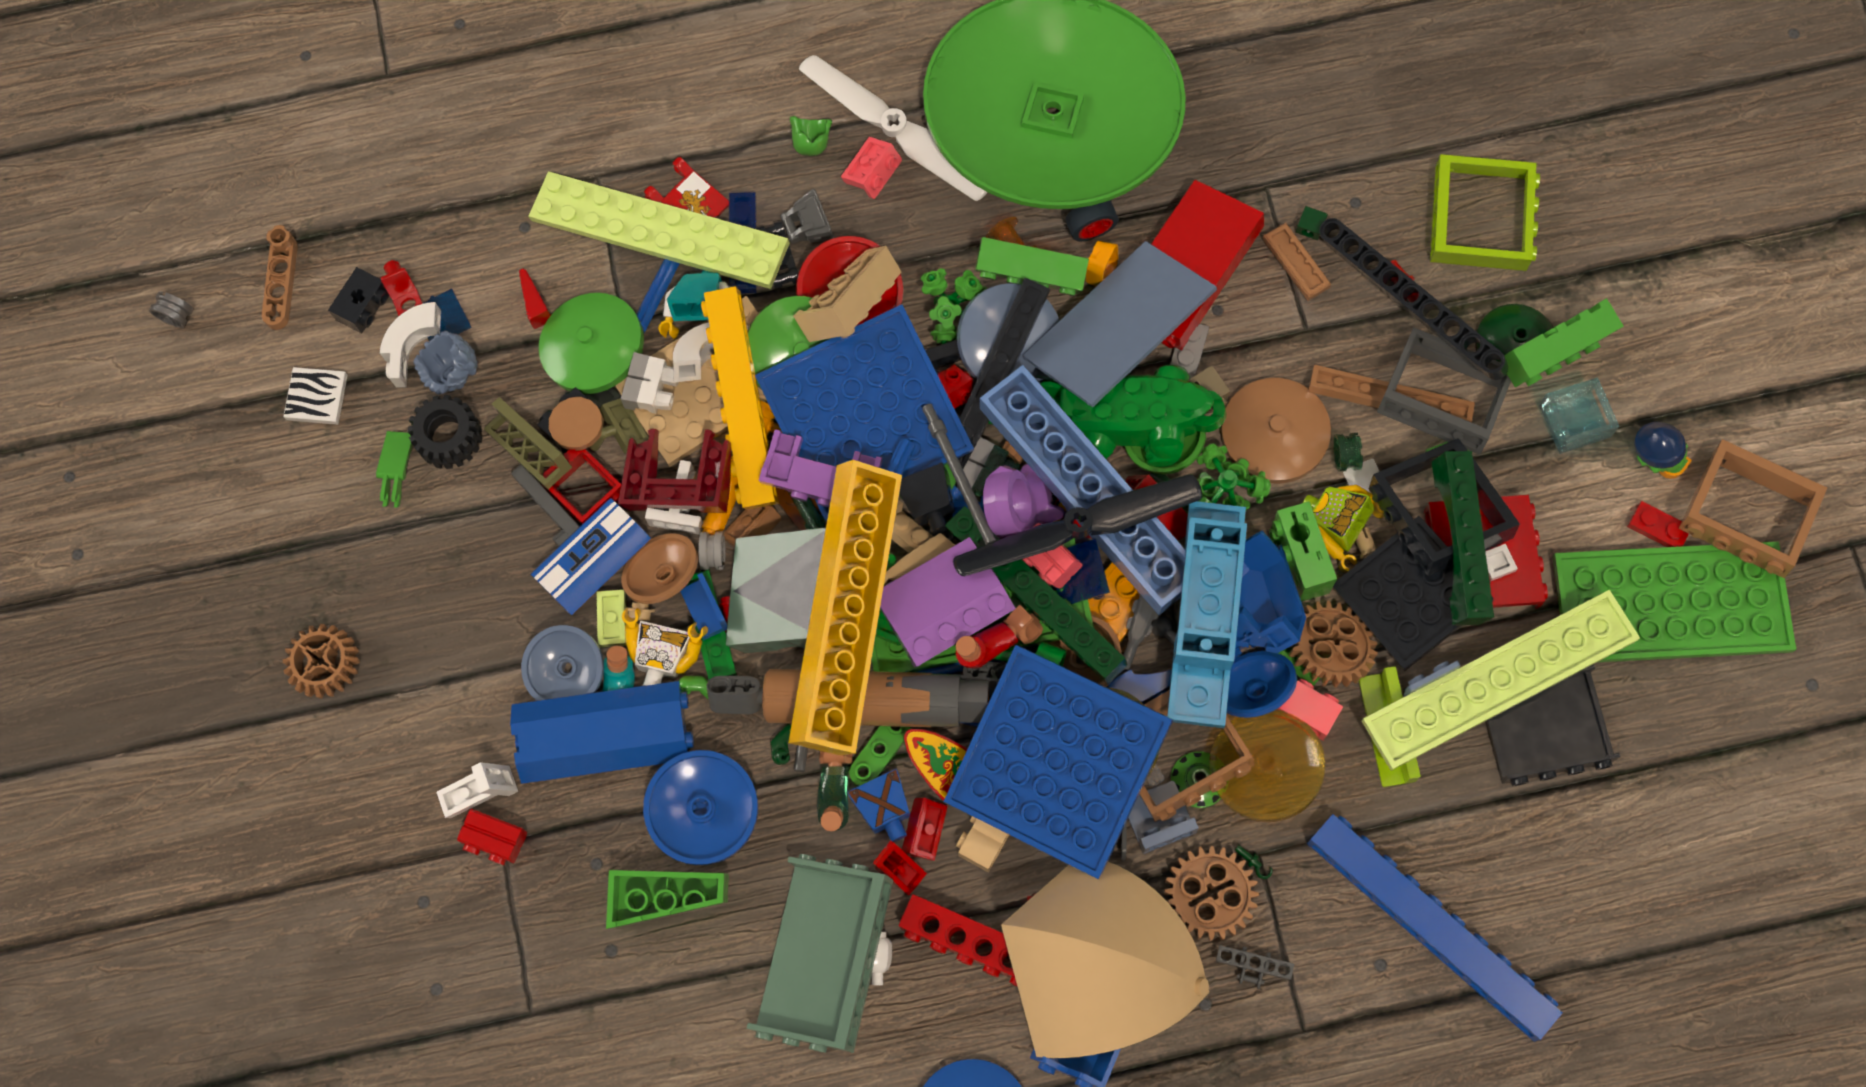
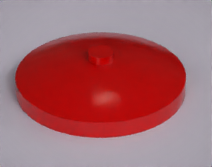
(829, 263)

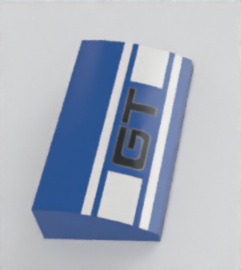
(590, 556)

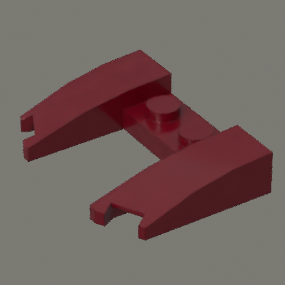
(706, 493)

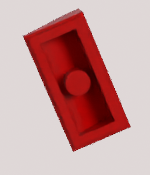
(924, 828)

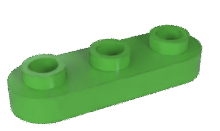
(876, 762)

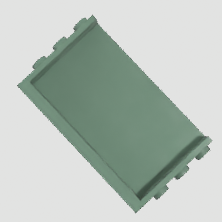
(824, 955)

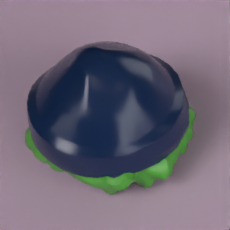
(1660, 447)

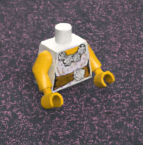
(661, 649)

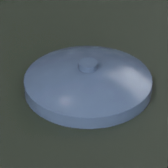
(983, 321)

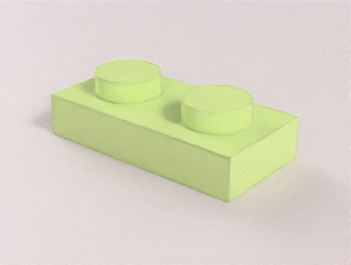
(609, 618)

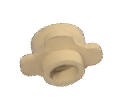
(645, 612)

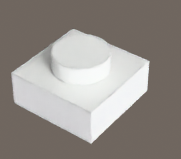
(1499, 562)

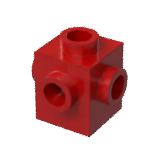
(956, 384)

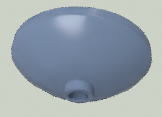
(546, 660)

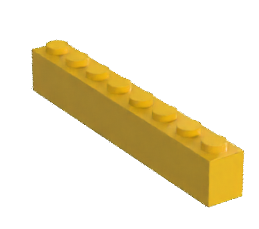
(740, 395)

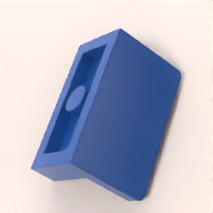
(704, 607)

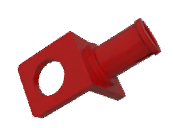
(399, 286)

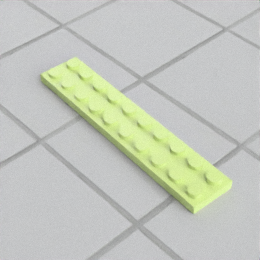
(659, 230)
(1500, 680)

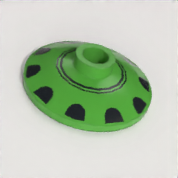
(1184, 775)

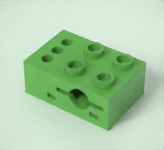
(1304, 550)

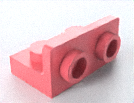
(872, 166)

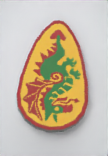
(934, 758)

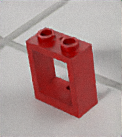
(576, 459)

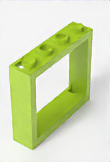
(1481, 256)

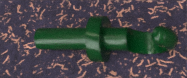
(1253, 861)

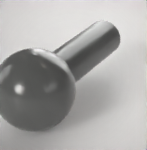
(1164, 628)

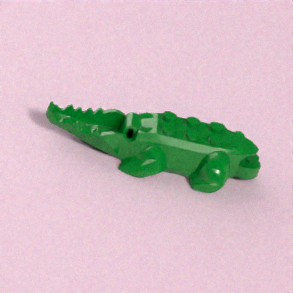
(1145, 413)

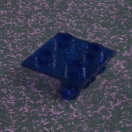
(1089, 579)

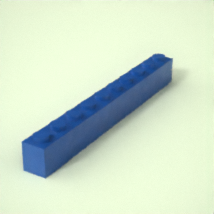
(1436, 929)

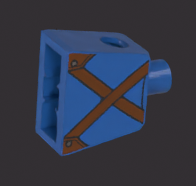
(882, 804)

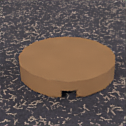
(576, 423)

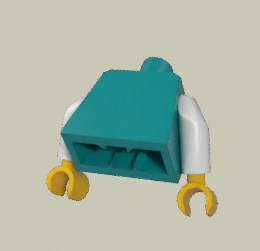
(685, 299)

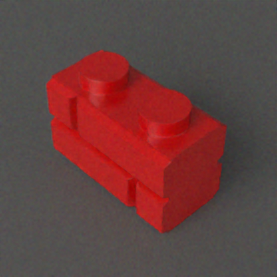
(492, 837)

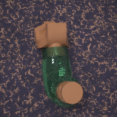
(832, 791)

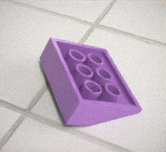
(938, 606)

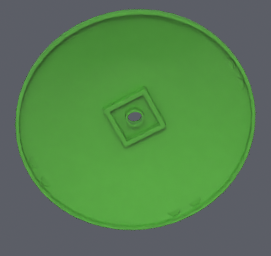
(1087, 59)

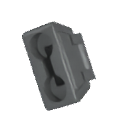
(812, 218)

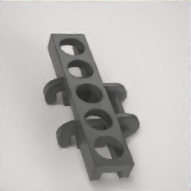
(1262, 969)

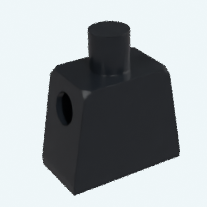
(929, 497)

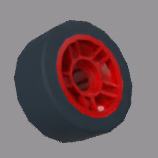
(1091, 221)

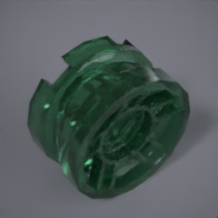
(1347, 452)

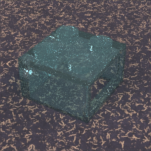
(1575, 415)

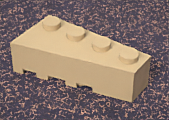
(849, 296)

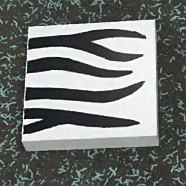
(315, 395)

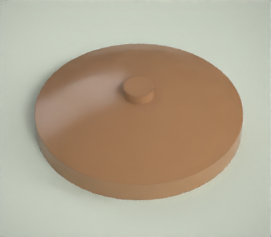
(1276, 429)

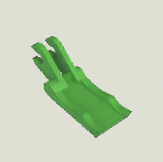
(393, 465)

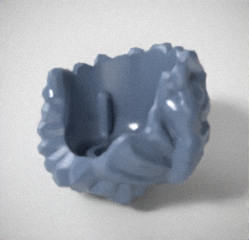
(445, 363)

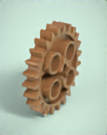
(1333, 645)
(1224, 916)

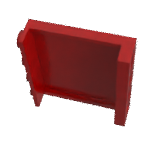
(1525, 584)

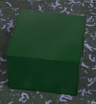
(1311, 222)

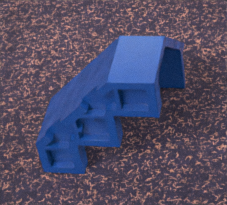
(1269, 599)

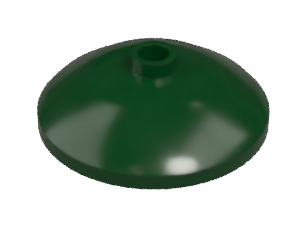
(1505, 321)

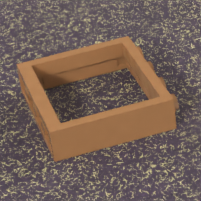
(1766, 474)
(1211, 783)

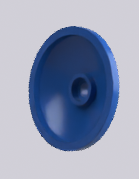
(1260, 684)

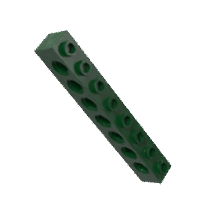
(1047, 605)

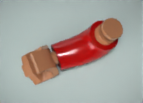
(986, 645)

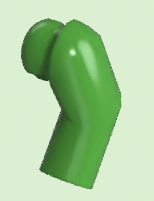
(694, 683)

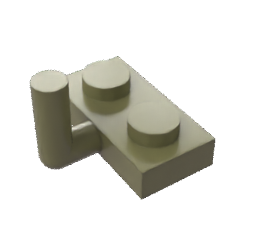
(621, 424)

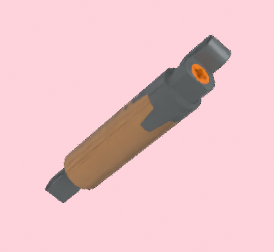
(890, 697)

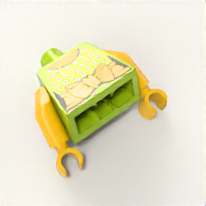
(1341, 517)

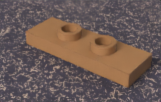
(1296, 261)

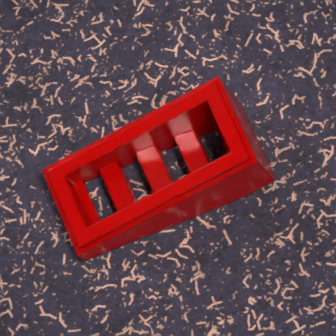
(535, 307)

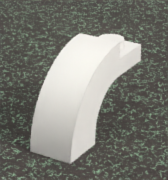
(404, 335)
(691, 353)

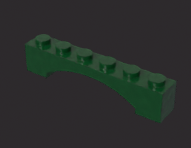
(1471, 590)

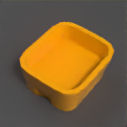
(1101, 262)

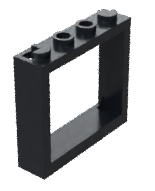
(1490, 502)

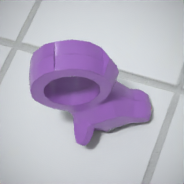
(1017, 501)

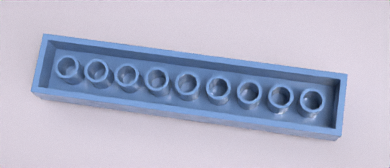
(1081, 478)

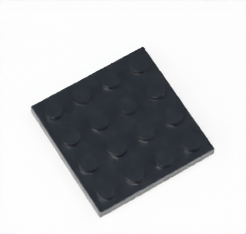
(1398, 599)

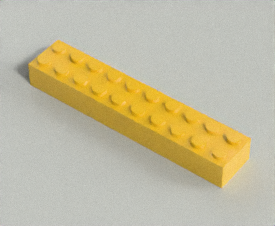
(845, 609)

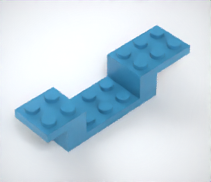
(1207, 614)

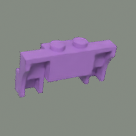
(800, 475)

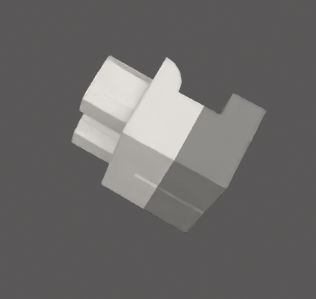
(646, 384)

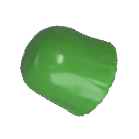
(810, 130)

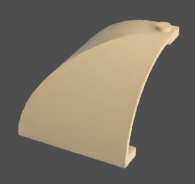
(1101, 963)

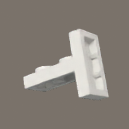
(676, 518)
(485, 783)

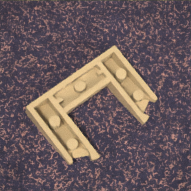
(916, 542)

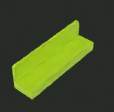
(1377, 693)

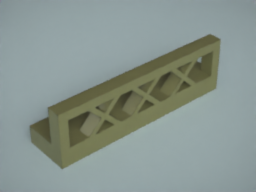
(532, 437)

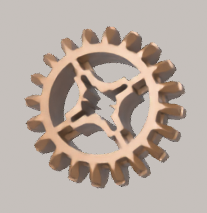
(302, 647)

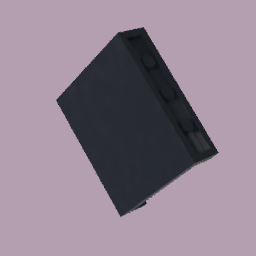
(1552, 733)

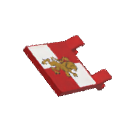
(691, 193)

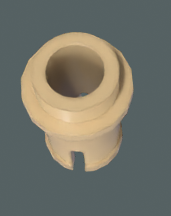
(1365, 543)

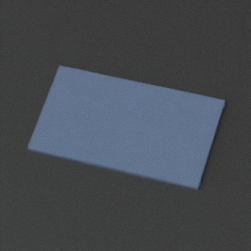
(1119, 323)

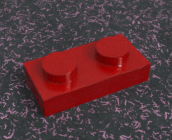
(1657, 526)

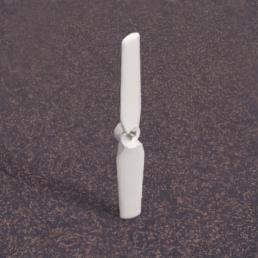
(912, 138)

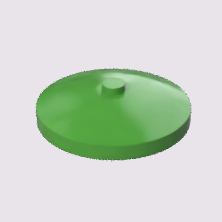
(776, 334)
(590, 342)

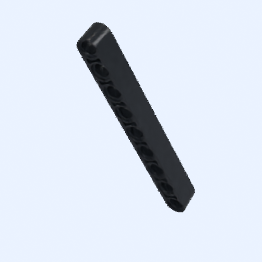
(1418, 308)

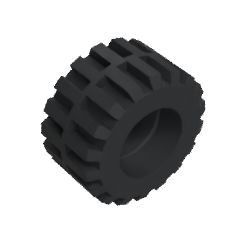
(431, 417)

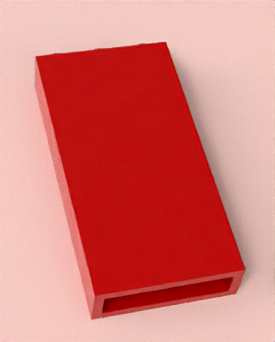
(1210, 238)

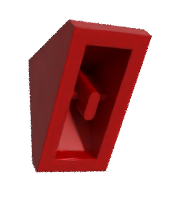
(899, 867)

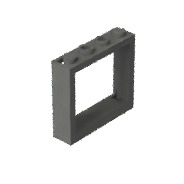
(1432, 419)

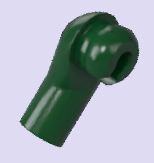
(779, 746)

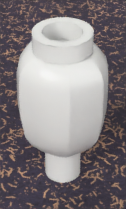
(882, 959)

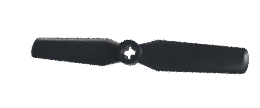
(1104, 517)

